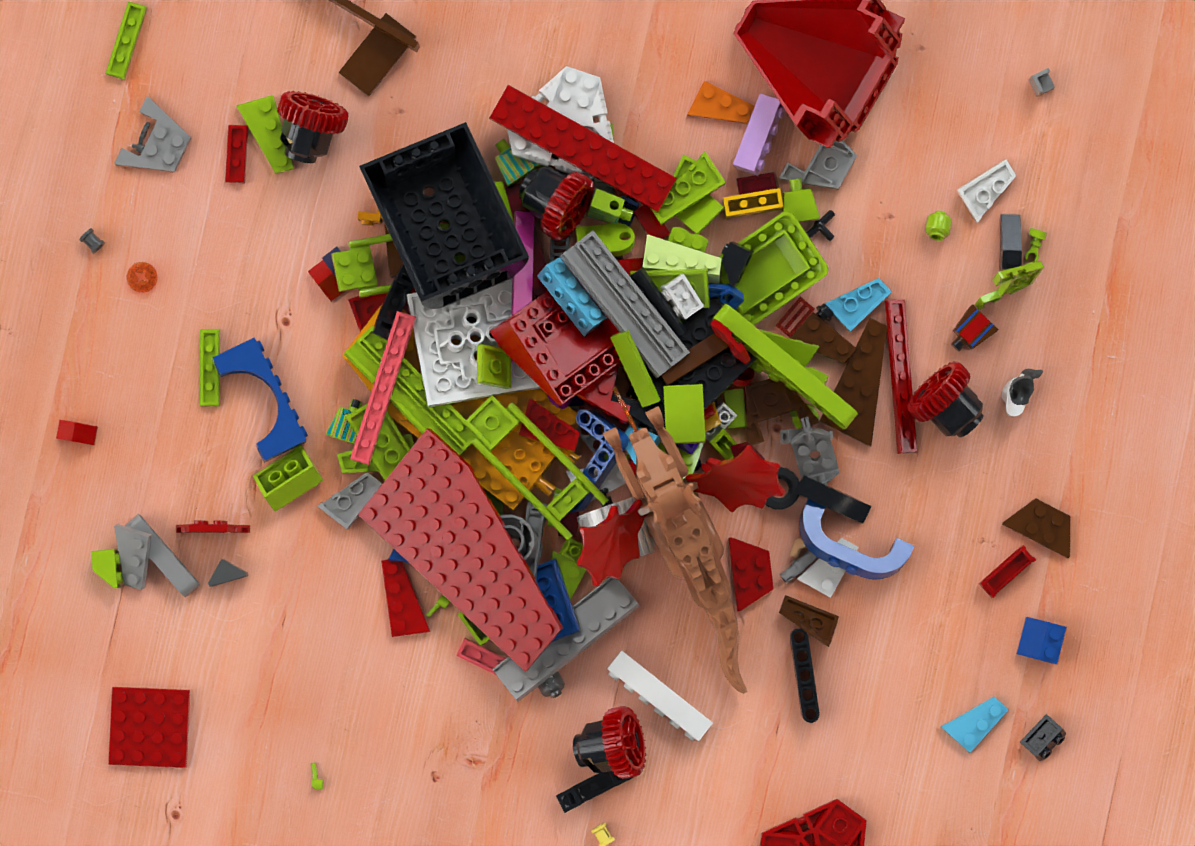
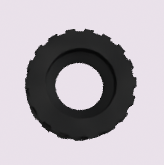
(791, 497)

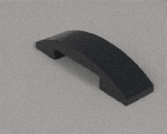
(392, 303)
(588, 789)

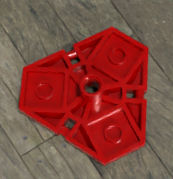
(828, 826)

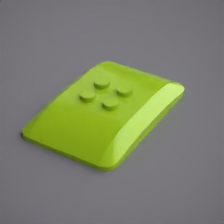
(779, 269)

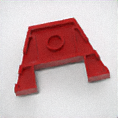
(600, 394)

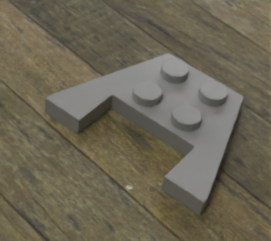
(164, 146)
(826, 168)

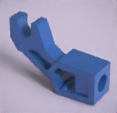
(719, 290)

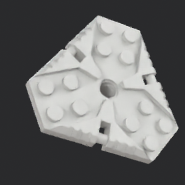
(576, 97)

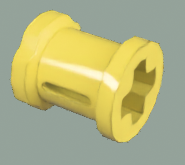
(602, 834)

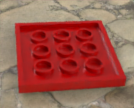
(149, 727)

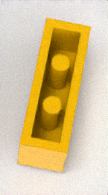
(752, 203)

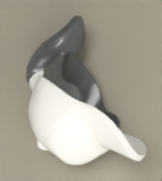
(1019, 390)

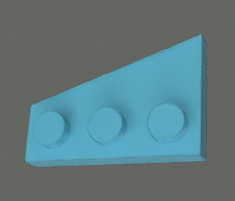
(857, 304)

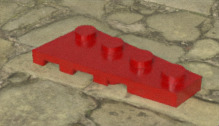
(403, 607)

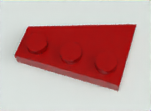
(554, 428)

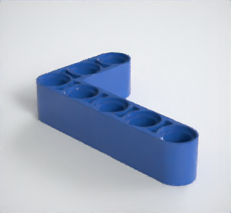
(598, 460)

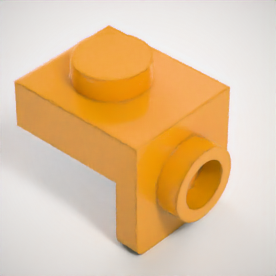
(369, 218)

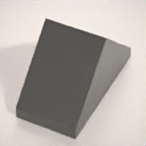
(225, 573)

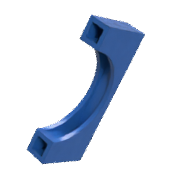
(249, 359)

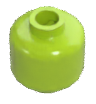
(938, 225)

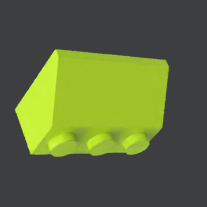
(288, 478)

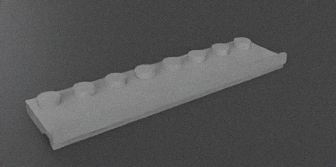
(624, 303)
(595, 616)

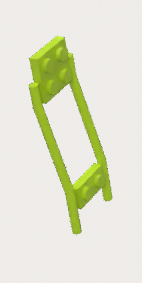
(356, 269)
(493, 423)

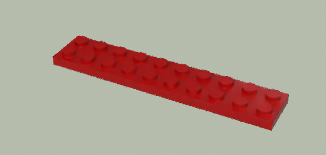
(582, 148)

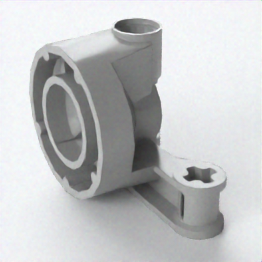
(529, 533)

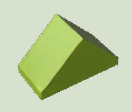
(722, 444)

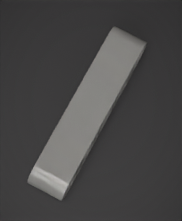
(166, 559)

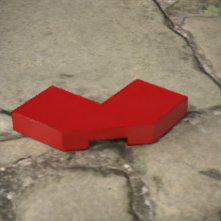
(725, 334)

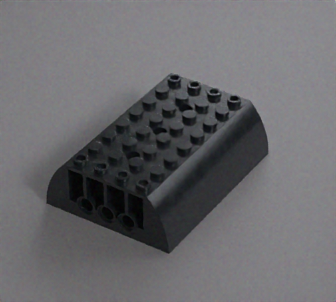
(463, 198)

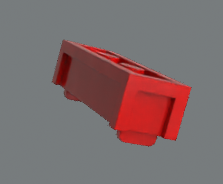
(1006, 571)

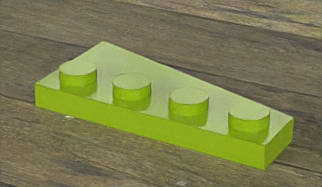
(694, 185)

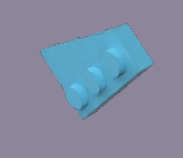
(976, 723)

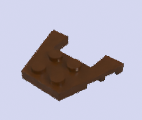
(769, 400)

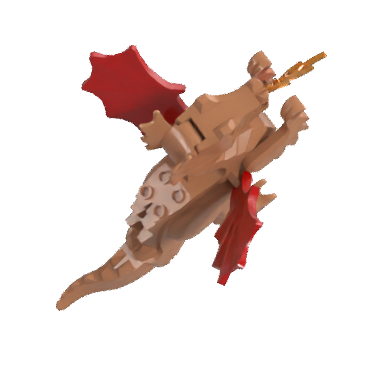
(680, 522)

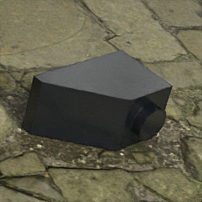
(735, 261)

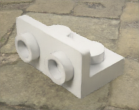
(681, 297)

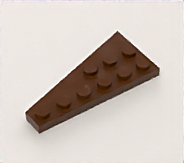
(861, 382)

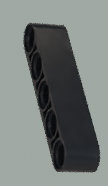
(808, 684)

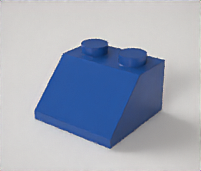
(1041, 640)

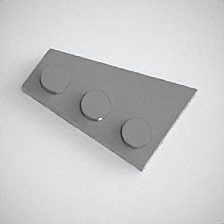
(347, 503)
(133, 554)

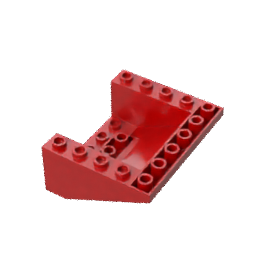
(554, 350)

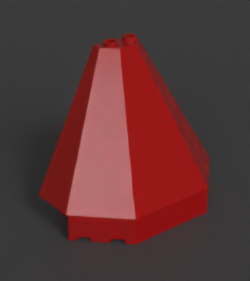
(823, 59)

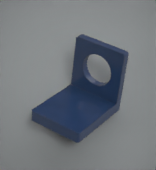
(630, 204)

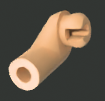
(796, 548)

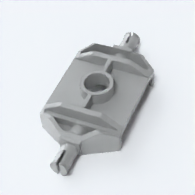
(815, 439)

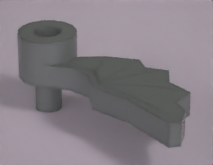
(139, 147)

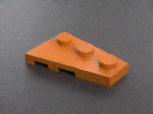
(720, 105)

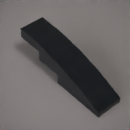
(833, 499)

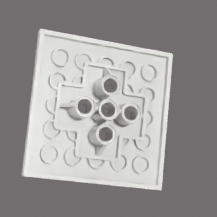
(451, 369)

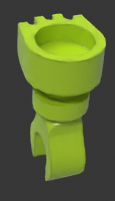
(1038, 236)

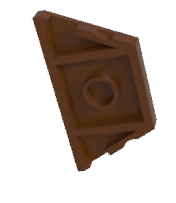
(1043, 525)

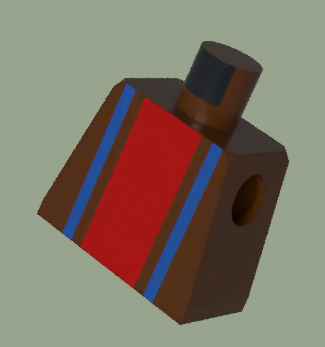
(972, 329)

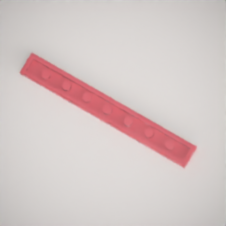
(383, 388)

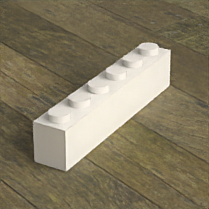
(659, 695)

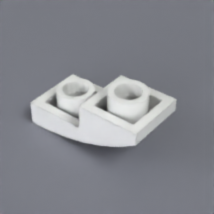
(726, 416)

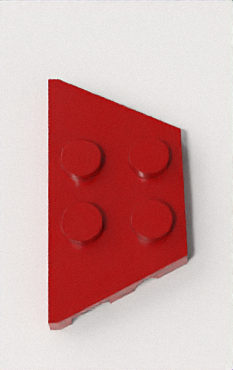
(218, 526)
(750, 572)

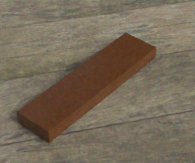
(698, 356)

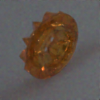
(150, 274)

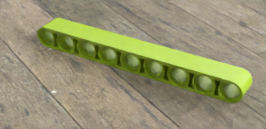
(786, 367)

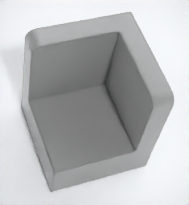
(1041, 82)

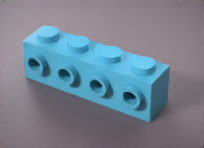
(571, 296)

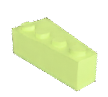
(671, 256)

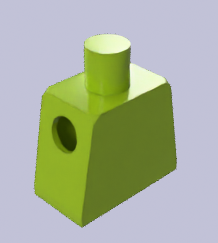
(800, 202)

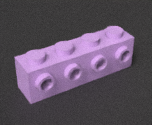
(759, 134)

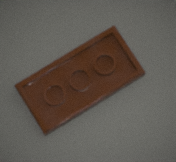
(374, 57)

